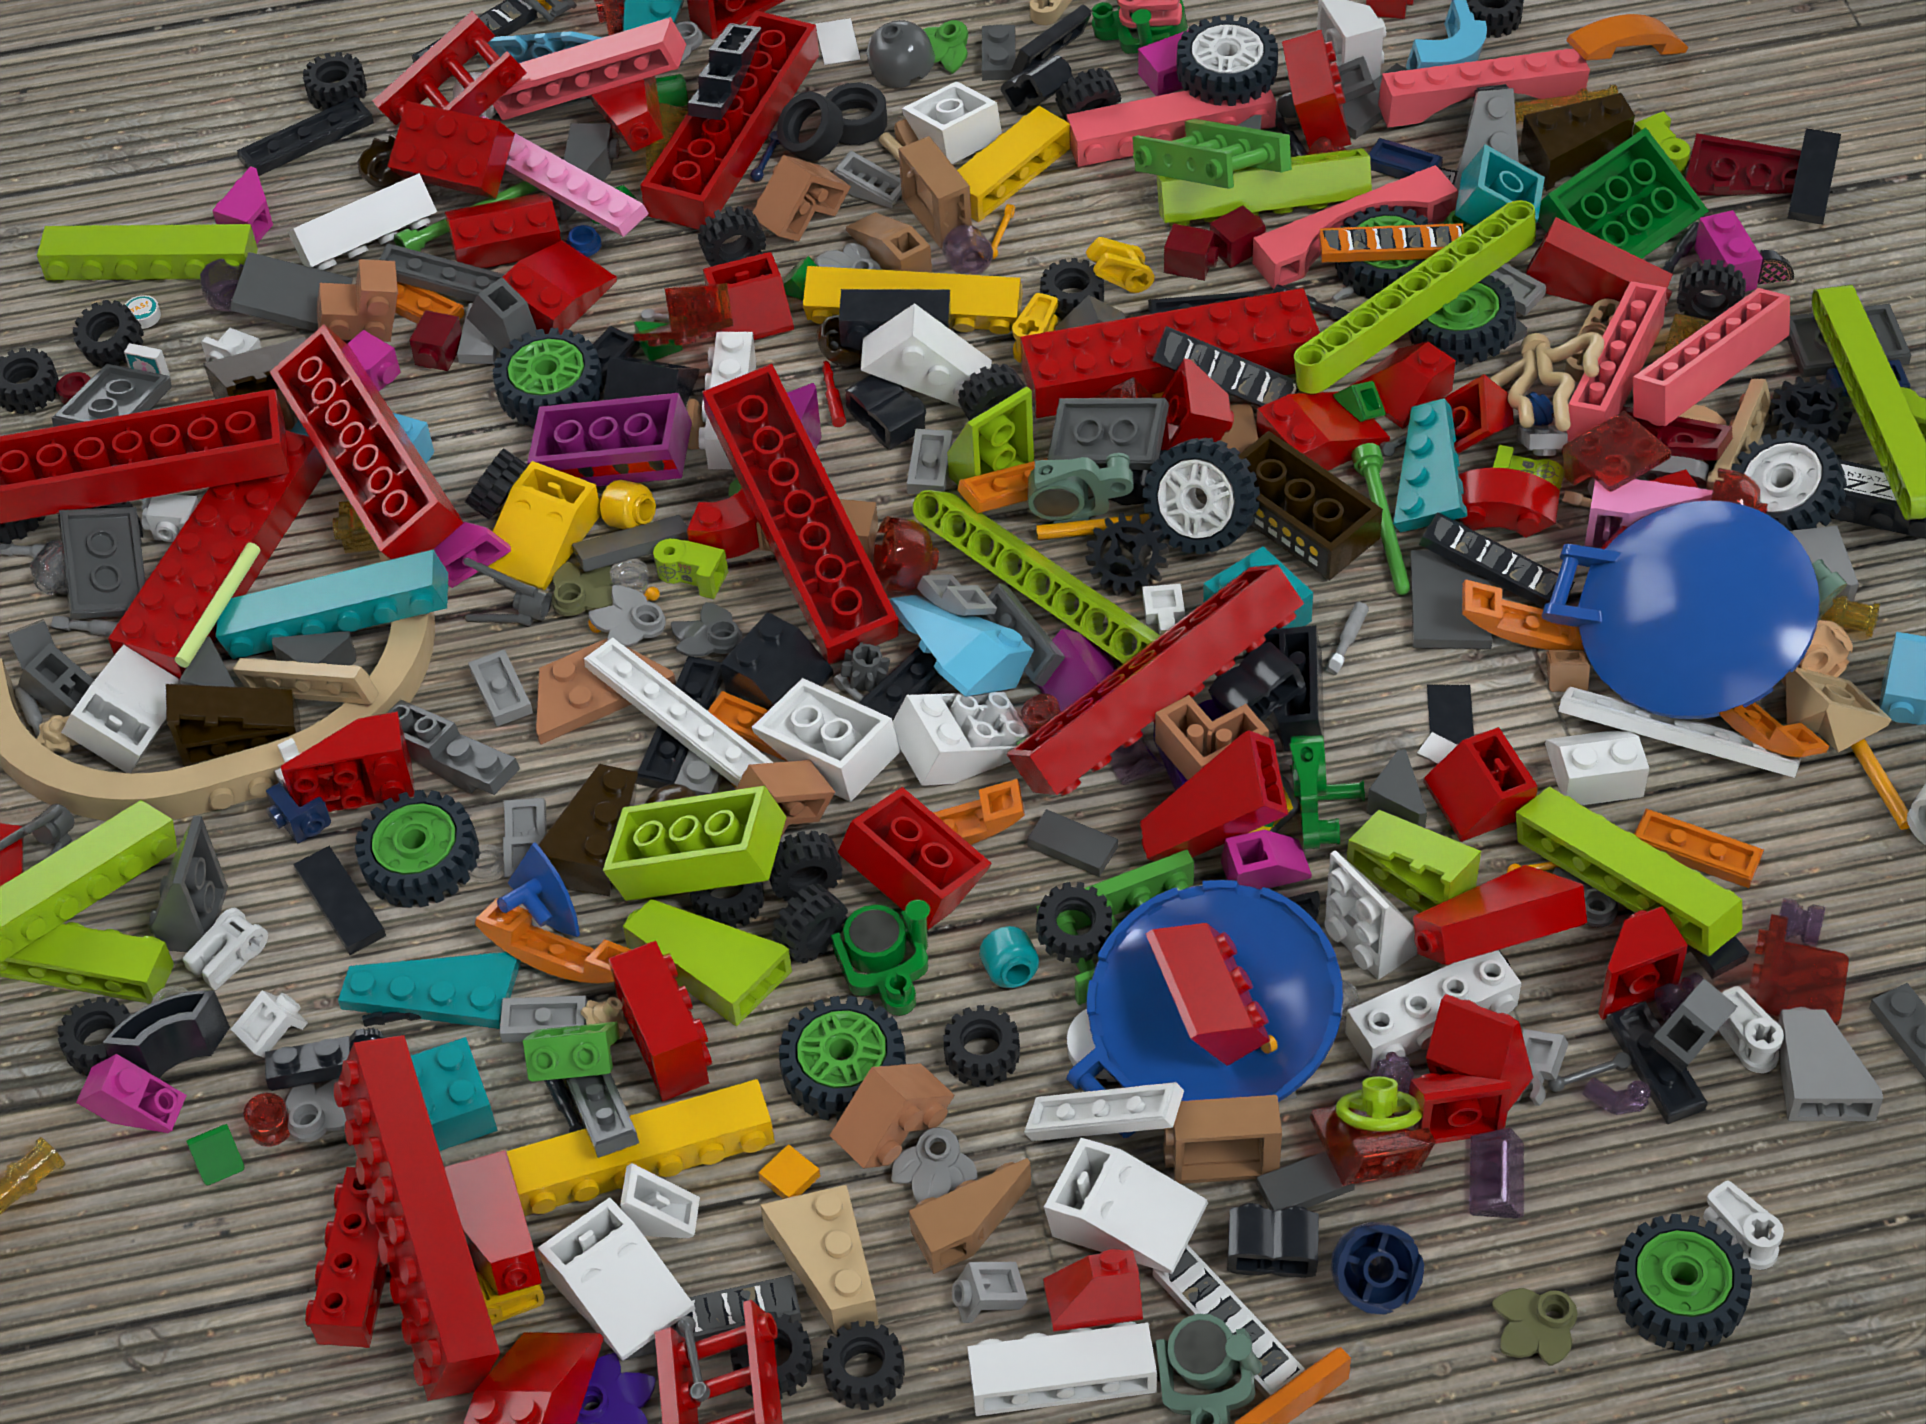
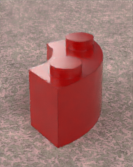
(1508, 500)
(725, 525)

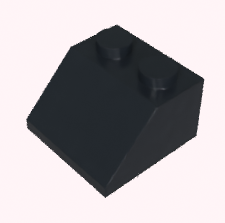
(641, 377)
(772, 662)

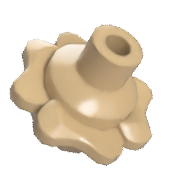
(51, 735)
(605, 1012)

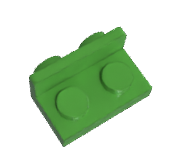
(570, 1051)

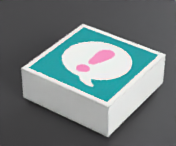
(146, 359)

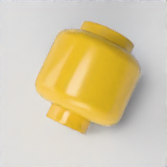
(627, 504)

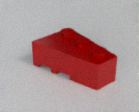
(1315, 88)

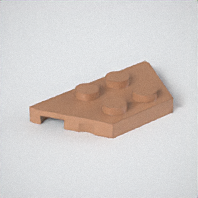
(575, 696)

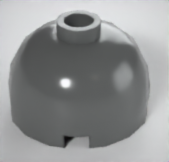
(899, 53)

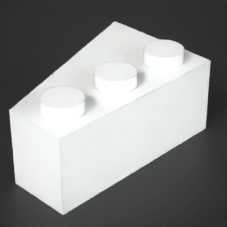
(921, 355)

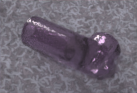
(1618, 1102)

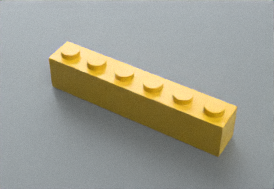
(976, 300)
(669, 1139)

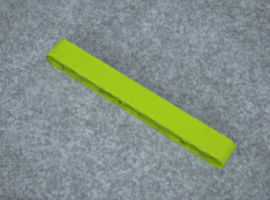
(1414, 297)
(1874, 394)
(1033, 574)

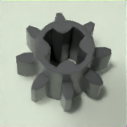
(864, 667)

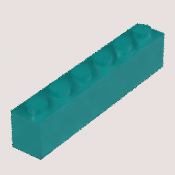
(335, 603)

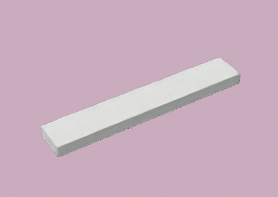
(673, 710)
(1675, 731)

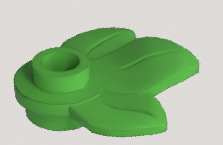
(949, 44)

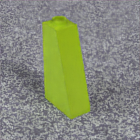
(713, 961)

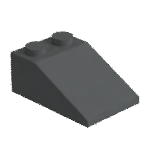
(191, 892)

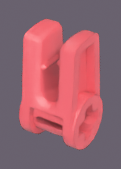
(1162, 11)

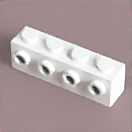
(362, 222)
(729, 359)
(1406, 1016)
(1062, 1368)

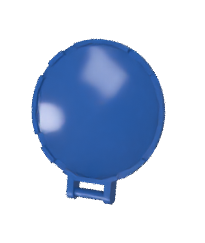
(1692, 608)
(1141, 1030)

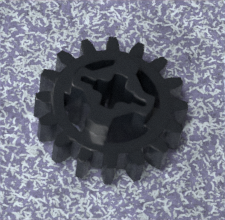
(1811, 408)
(1138, 545)

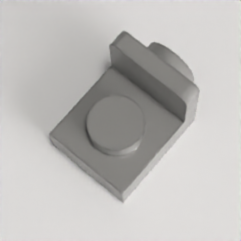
(988, 1288)

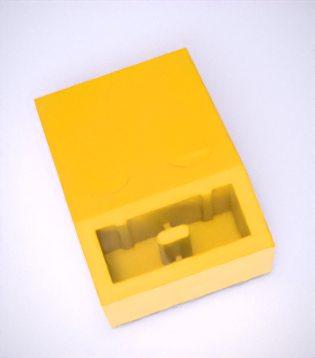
(542, 522)

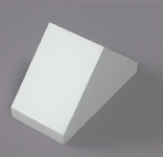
(658, 1205)

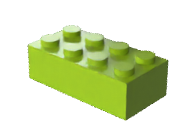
(695, 843)

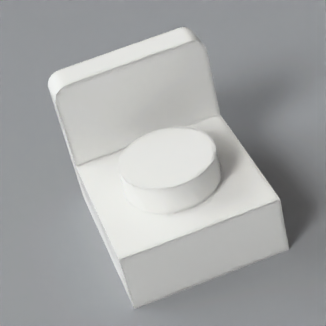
(230, 344)
(267, 1021)

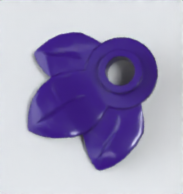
(617, 1393)

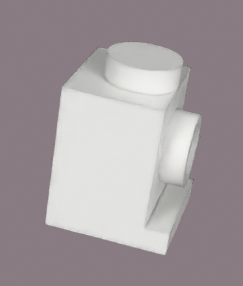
(168, 515)

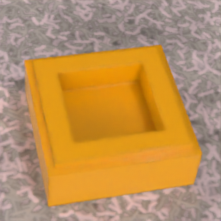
(789, 1173)

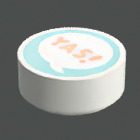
(145, 310)

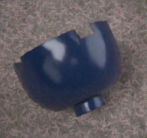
(1377, 1267)

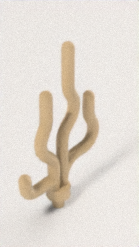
(1537, 362)

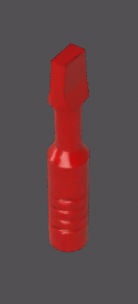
(833, 397)

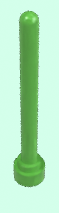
(416, 239)
(1369, 462)

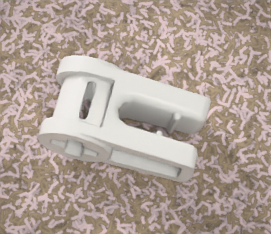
(225, 948)
(1752, 1033)
(1747, 1224)

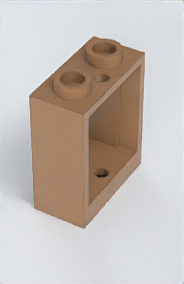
(933, 189)
(1224, 1139)

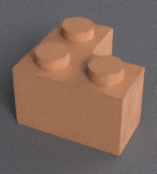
(795, 195)
(363, 305)
(1193, 739)
(794, 786)
(888, 1108)

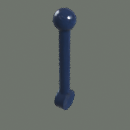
(757, 173)

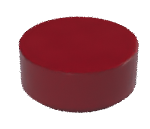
(70, 385)

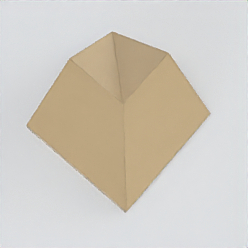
(1832, 708)

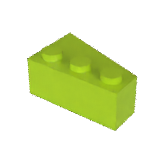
(1413, 861)

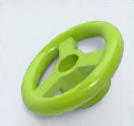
(1379, 1100)

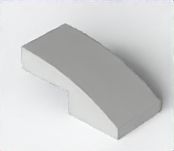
(953, 597)
(524, 825)

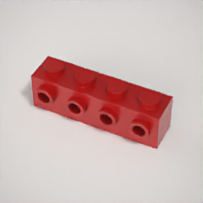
(350, 1275)

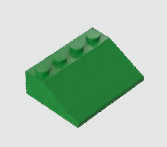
(1627, 198)

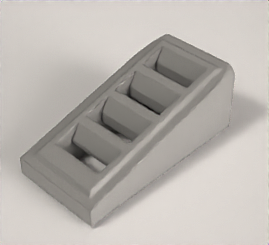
(856, 168)

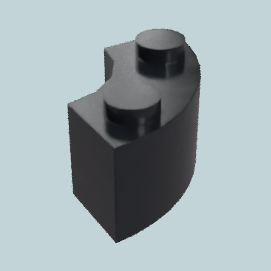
(170, 1032)

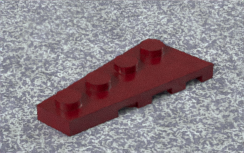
(1740, 167)
(1690, 437)

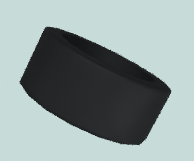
(860, 96)
(795, 114)

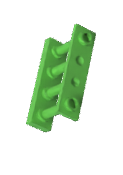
(1212, 153)
(1125, 893)

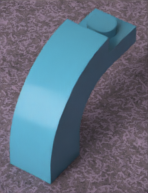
(1463, 42)

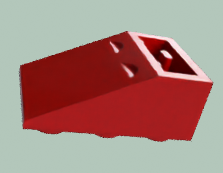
(354, 766)

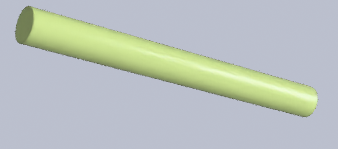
(217, 605)

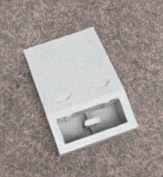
(122, 709)
(956, 735)
(1366, 920)
(1122, 1204)
(614, 1278)

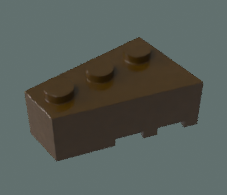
(586, 828)

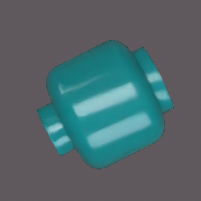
(1009, 957)

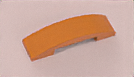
(1602, 37)
(1515, 621)
(1765, 731)
(992, 813)
(547, 950)

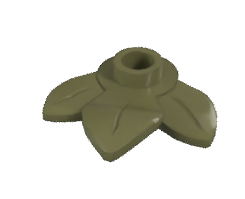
(581, 590)
(1531, 1328)

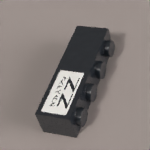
(1872, 502)

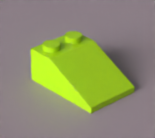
(994, 439)

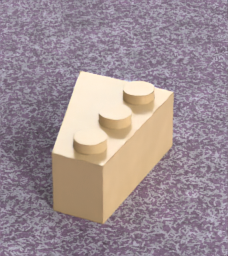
(826, 1253)

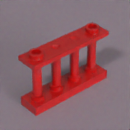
(447, 59)
(677, 1379)

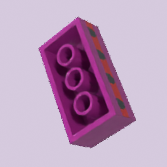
(614, 439)

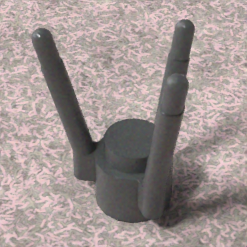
(528, 600)
(47, 828)

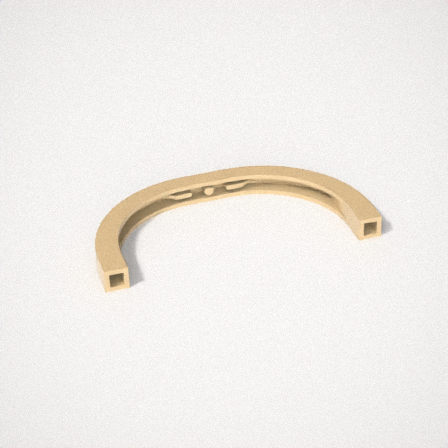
(210, 783)

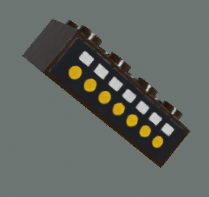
(1309, 508)

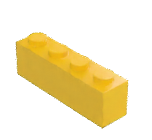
(1014, 160)

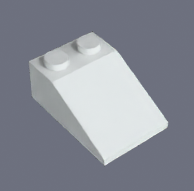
(834, 733)

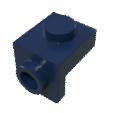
(301, 821)

